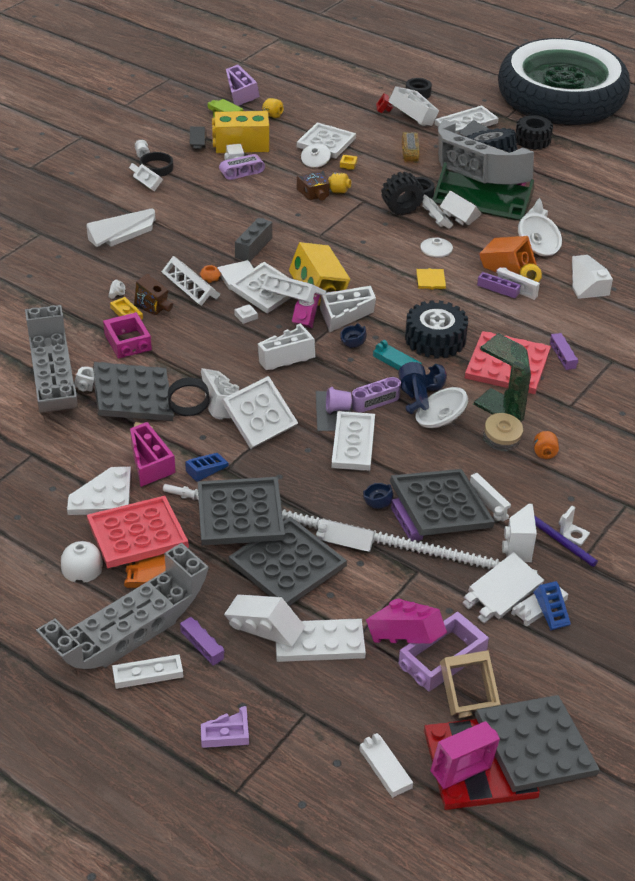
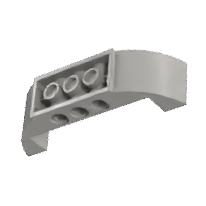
(481, 160)
(50, 359)
(131, 618)

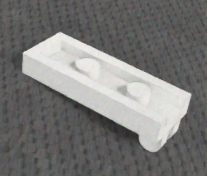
(528, 287)
(490, 497)
(345, 535)
(530, 610)
(385, 765)

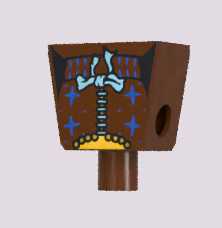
(313, 185)
(151, 295)

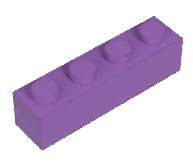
(498, 285)
(563, 351)
(404, 520)
(202, 640)

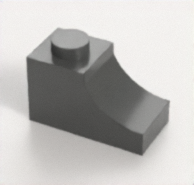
(198, 137)

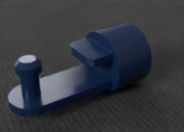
(414, 383)

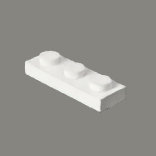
(436, 212)
(147, 671)

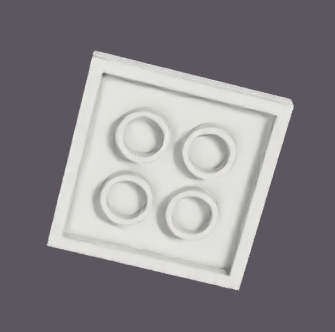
(334, 138)
(250, 288)
(259, 412)

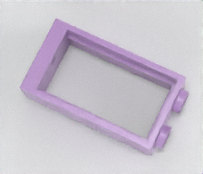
(461, 627)

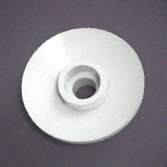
(315, 155)
(436, 247)

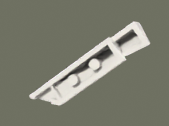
(120, 228)

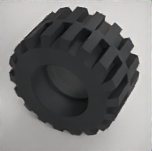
(534, 132)
(397, 185)

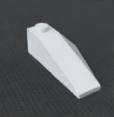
(590, 278)
(218, 389)

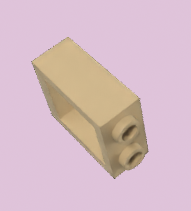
(484, 660)

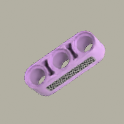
(241, 166)
(376, 394)

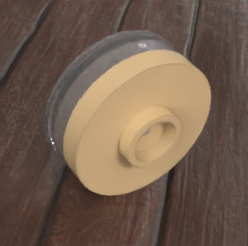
(502, 431)

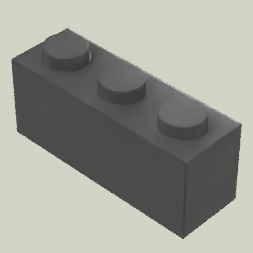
(253, 239)

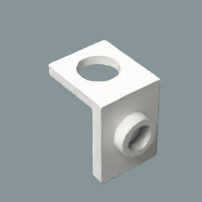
(567, 527)

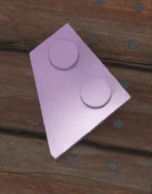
(226, 730)

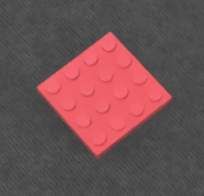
(496, 372)
(136, 531)

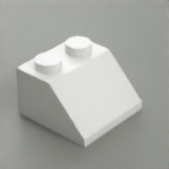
(460, 209)
(520, 534)

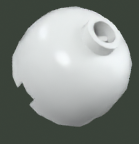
(81, 562)

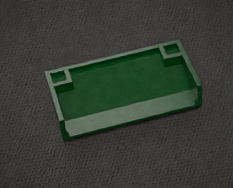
(492, 199)

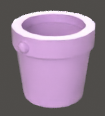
(337, 400)

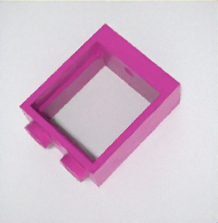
(123, 325)
(464, 754)

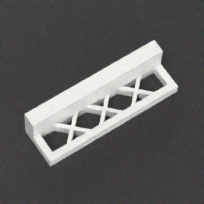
(188, 273)
(291, 287)

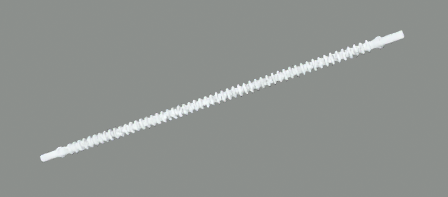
(185, 493)

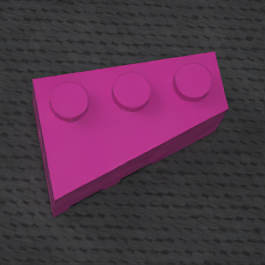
(151, 454)
(406, 621)

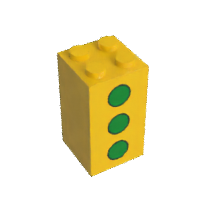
(242, 128)
(318, 266)

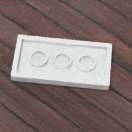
(463, 118)
(353, 441)
(326, 641)

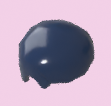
(353, 336)
(436, 378)
(378, 495)

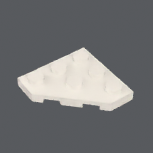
(102, 493)

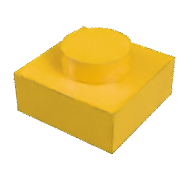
(348, 162)

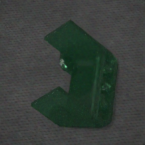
(515, 397)

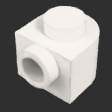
(85, 379)

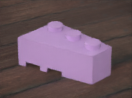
(241, 85)

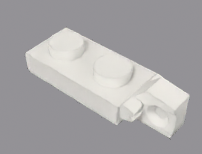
(146, 176)

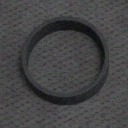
(161, 156)
(188, 411)

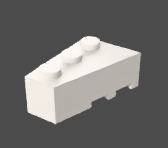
(414, 105)
(346, 306)
(286, 349)
(265, 618)

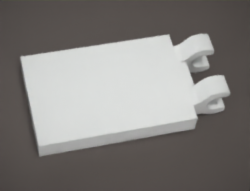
(503, 588)

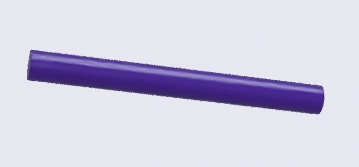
(565, 542)

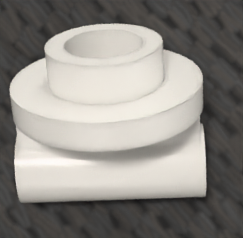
(117, 288)

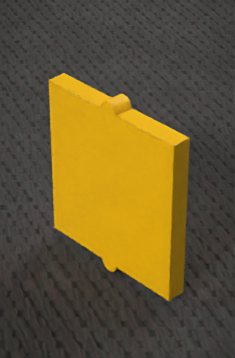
(431, 278)

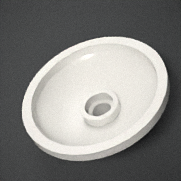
(542, 233)
(443, 409)

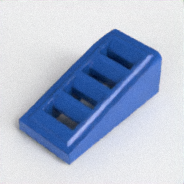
(197, 469)
(555, 595)

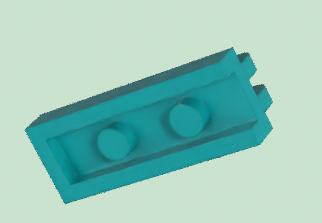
(391, 355)

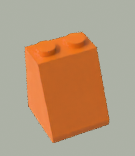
(507, 253)

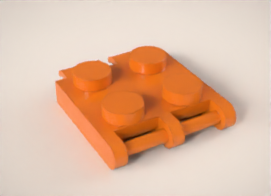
(144, 571)

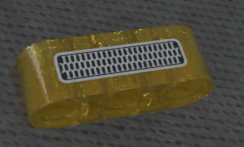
(410, 146)

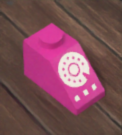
(305, 312)

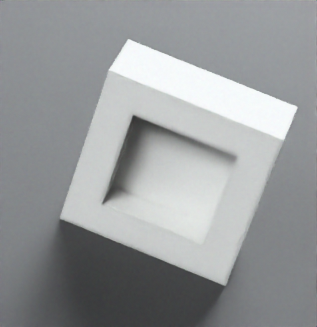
(246, 314)

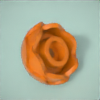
(210, 273)

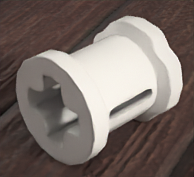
(141, 148)

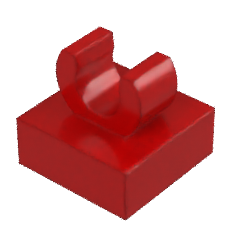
(383, 104)

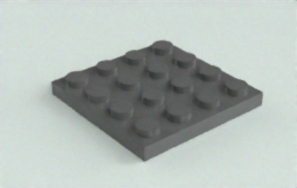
(132, 391)
(441, 502)
(240, 511)
(290, 565)
(538, 743)

